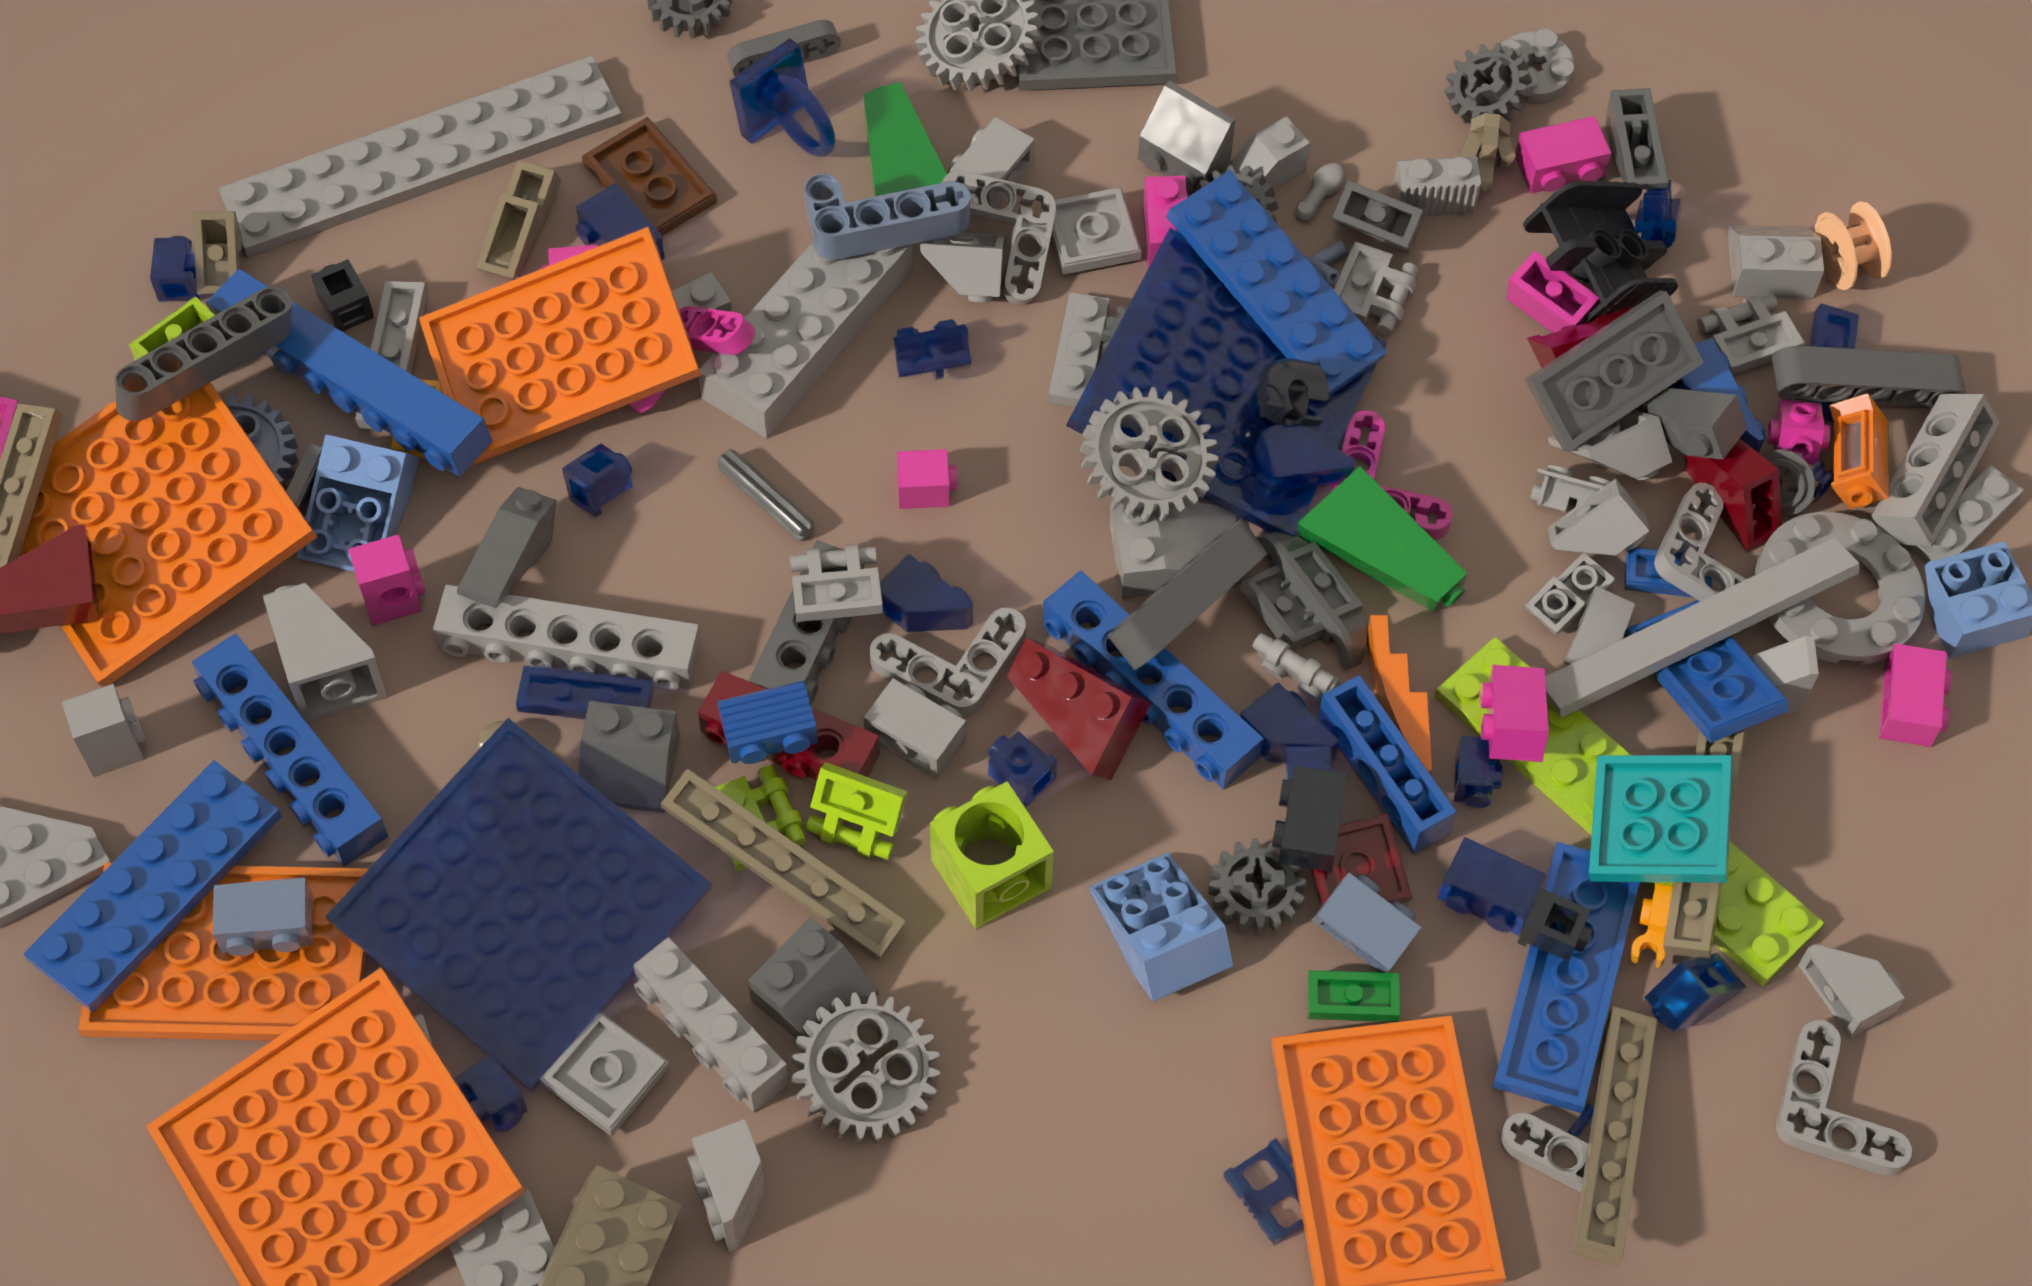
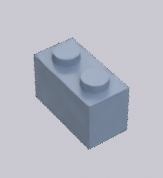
(263, 916)
(1367, 922)

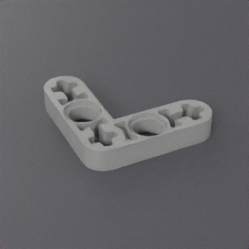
(1024, 226)
(1694, 563)
(962, 675)
(1814, 1111)

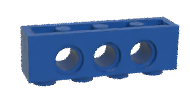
(1387, 765)

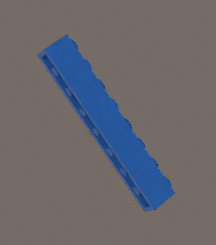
(369, 385)

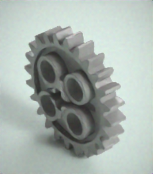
(977, 39)
(1148, 454)
(891, 1097)

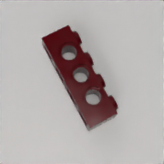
(854, 746)

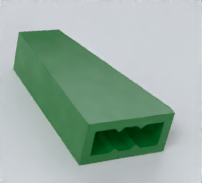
(898, 143)
(1383, 541)

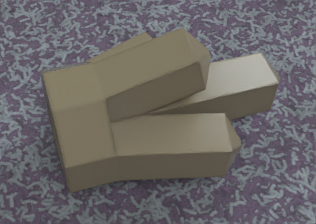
(1489, 140)

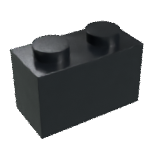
(1312, 818)

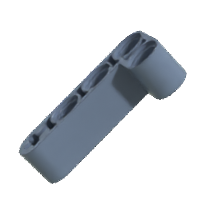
(939, 212)

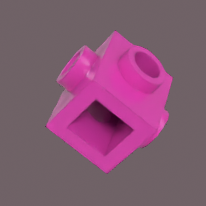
(1799, 429)

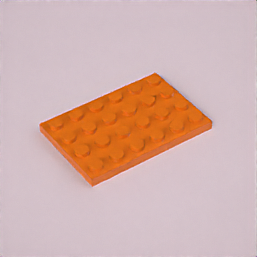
(563, 343)
(204, 994)
(1387, 1156)

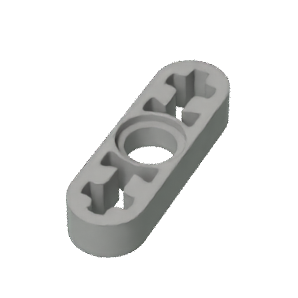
(1557, 1138)

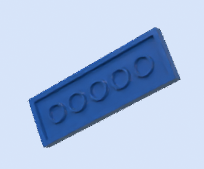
(1275, 280)
(152, 886)
(1563, 1002)

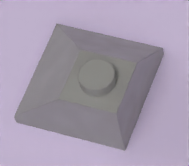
(969, 263)
(1628, 446)

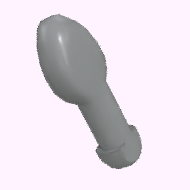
(1325, 183)

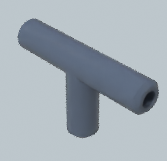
(1325, 257)

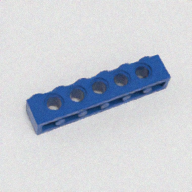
(233, 665)
(1238, 744)

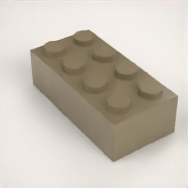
(611, 1234)

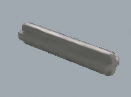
(766, 495)

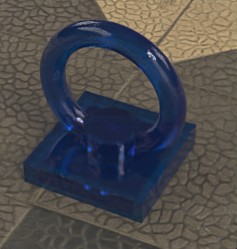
(770, 95)

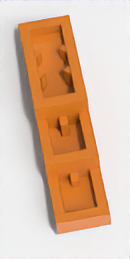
(1391, 684)

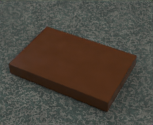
(651, 175)

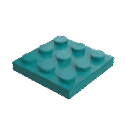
(1661, 818)

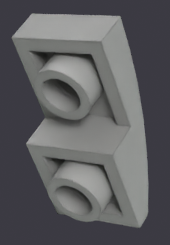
(1566, 597)
(1600, 624)

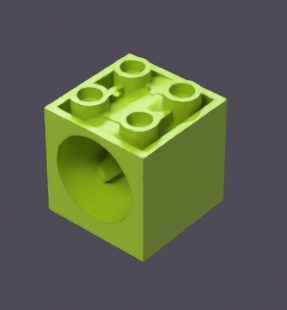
(991, 889)

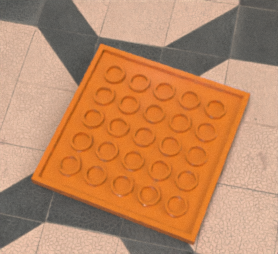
(174, 520)
(336, 1150)

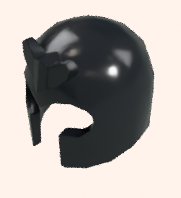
(1286, 391)

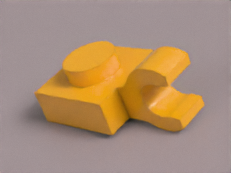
(1655, 916)

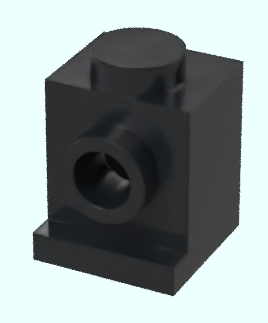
(342, 295)
(1558, 913)

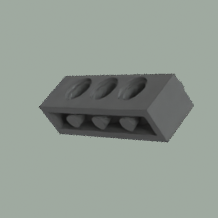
(791, 644)

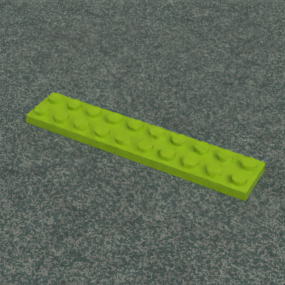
(1756, 916)

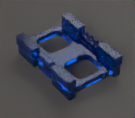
(1262, 1200)

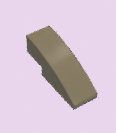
(518, 220)

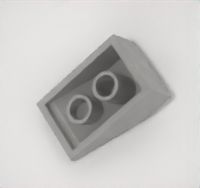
(1156, 550)

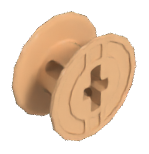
(1847, 246)

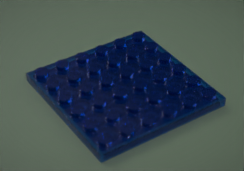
(1205, 348)
(518, 903)

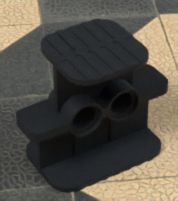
(1601, 242)

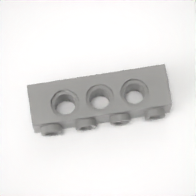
(1936, 468)

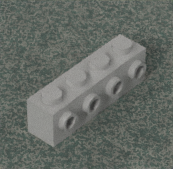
(711, 1025)

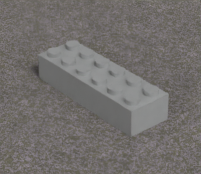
(800, 333)

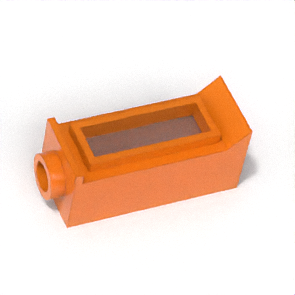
(1860, 452)

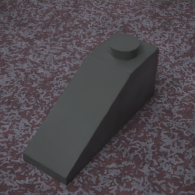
(1636, 138)
(1698, 421)
(509, 547)

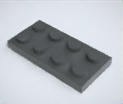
(1614, 371)

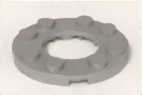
(1898, 579)

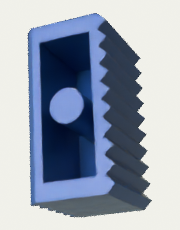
(768, 723)

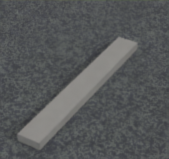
(1699, 626)

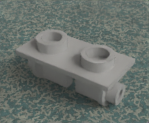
(1560, 486)

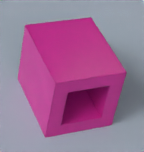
(925, 478)

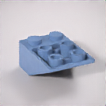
(356, 498)
(1163, 926)

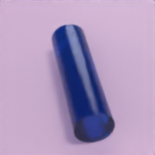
(1582, 1121)

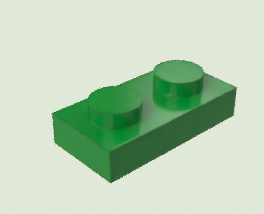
(1353, 996)

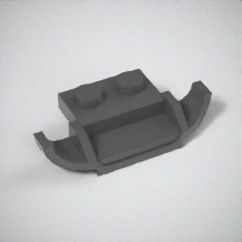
(1306, 598)

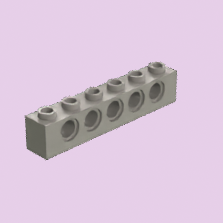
(553, 621)

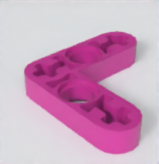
(710, 332)
(1422, 503)

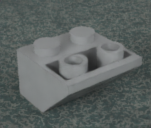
(731, 1177)

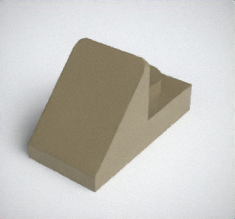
(216, 248)

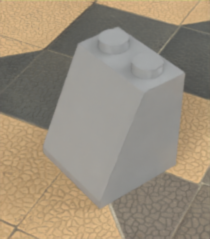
(321, 654)

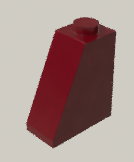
(1748, 489)
(50, 584)

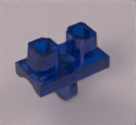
(1658, 215)
(932, 349)

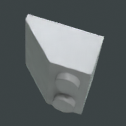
(1774, 261)

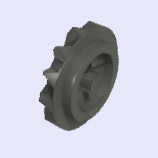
(1799, 497)

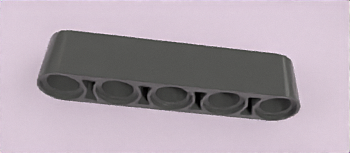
(203, 353)
(1845, 373)
(1187, 594)

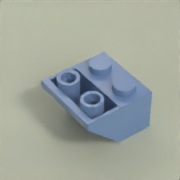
(1978, 599)

